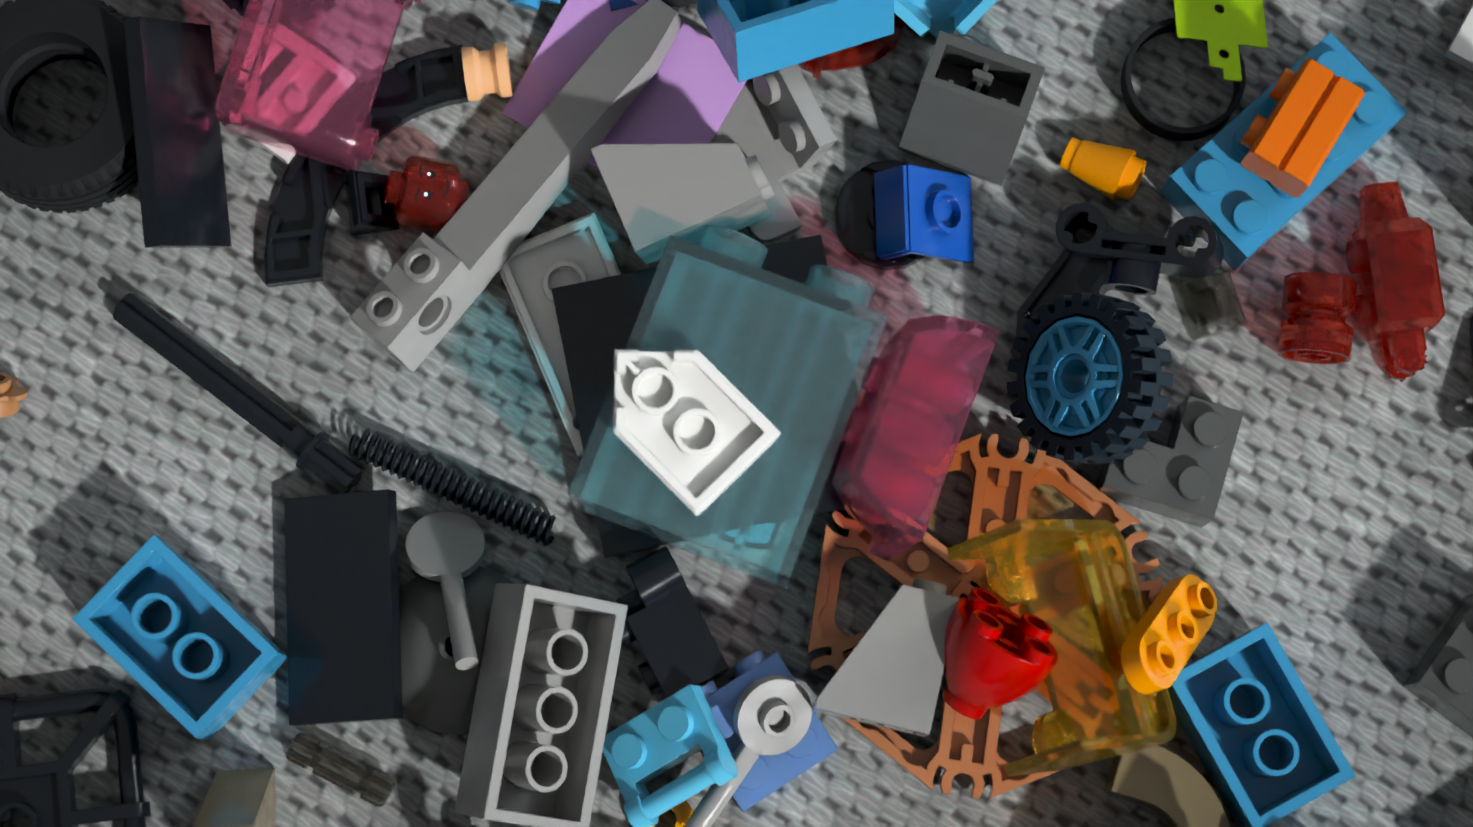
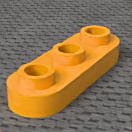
(1168, 634)

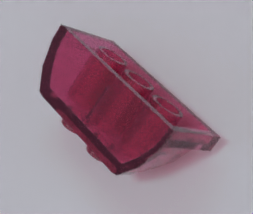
(910, 427)

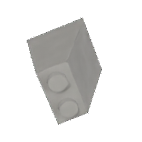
(681, 190)

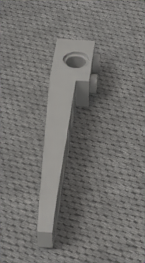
(446, 274)

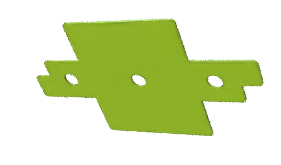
(1238, 25)

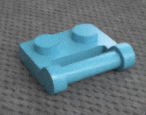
(659, 742)

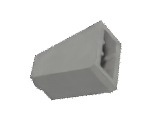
(896, 665)

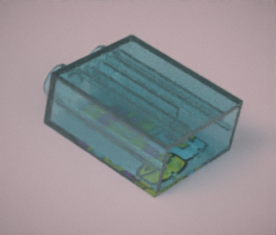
(790, 352)

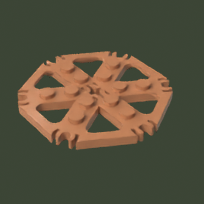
(998, 497)

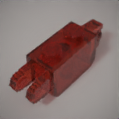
(1396, 279)

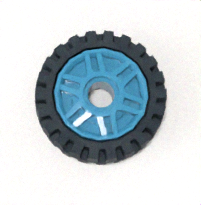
(1089, 378)

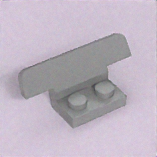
(787, 133)

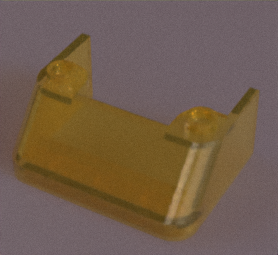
(1087, 591)

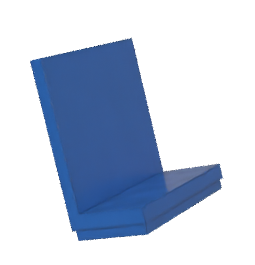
(923, 214)

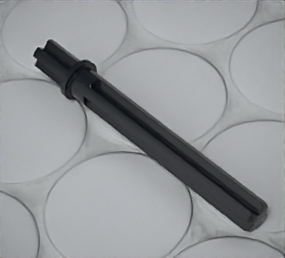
(238, 393)

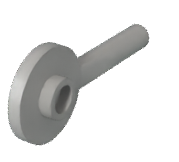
(446, 550)
(768, 721)

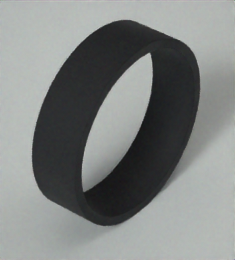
(1151, 123)

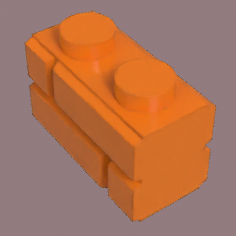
(1301, 128)

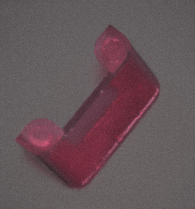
(310, 76)

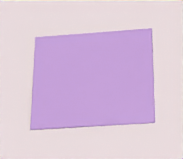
(677, 106)

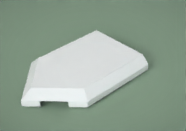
(686, 422)

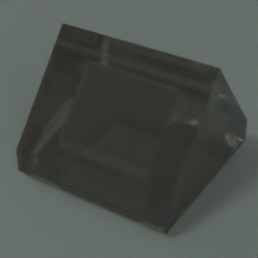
(1211, 305)

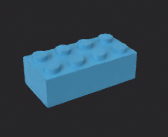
(1251, 209)

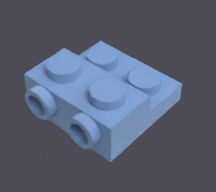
(771, 771)

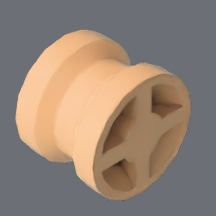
(487, 71)

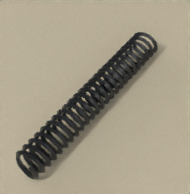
(503, 517)

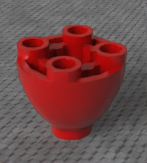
(993, 654)

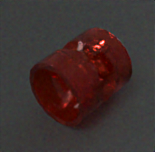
(1317, 316)

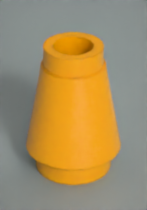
(1104, 167)

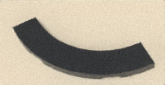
(311, 186)

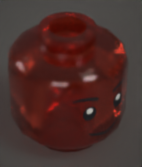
(426, 192)

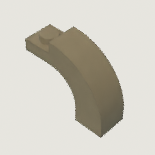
(1167, 787)

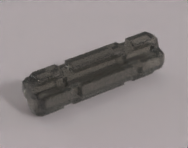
(340, 769)

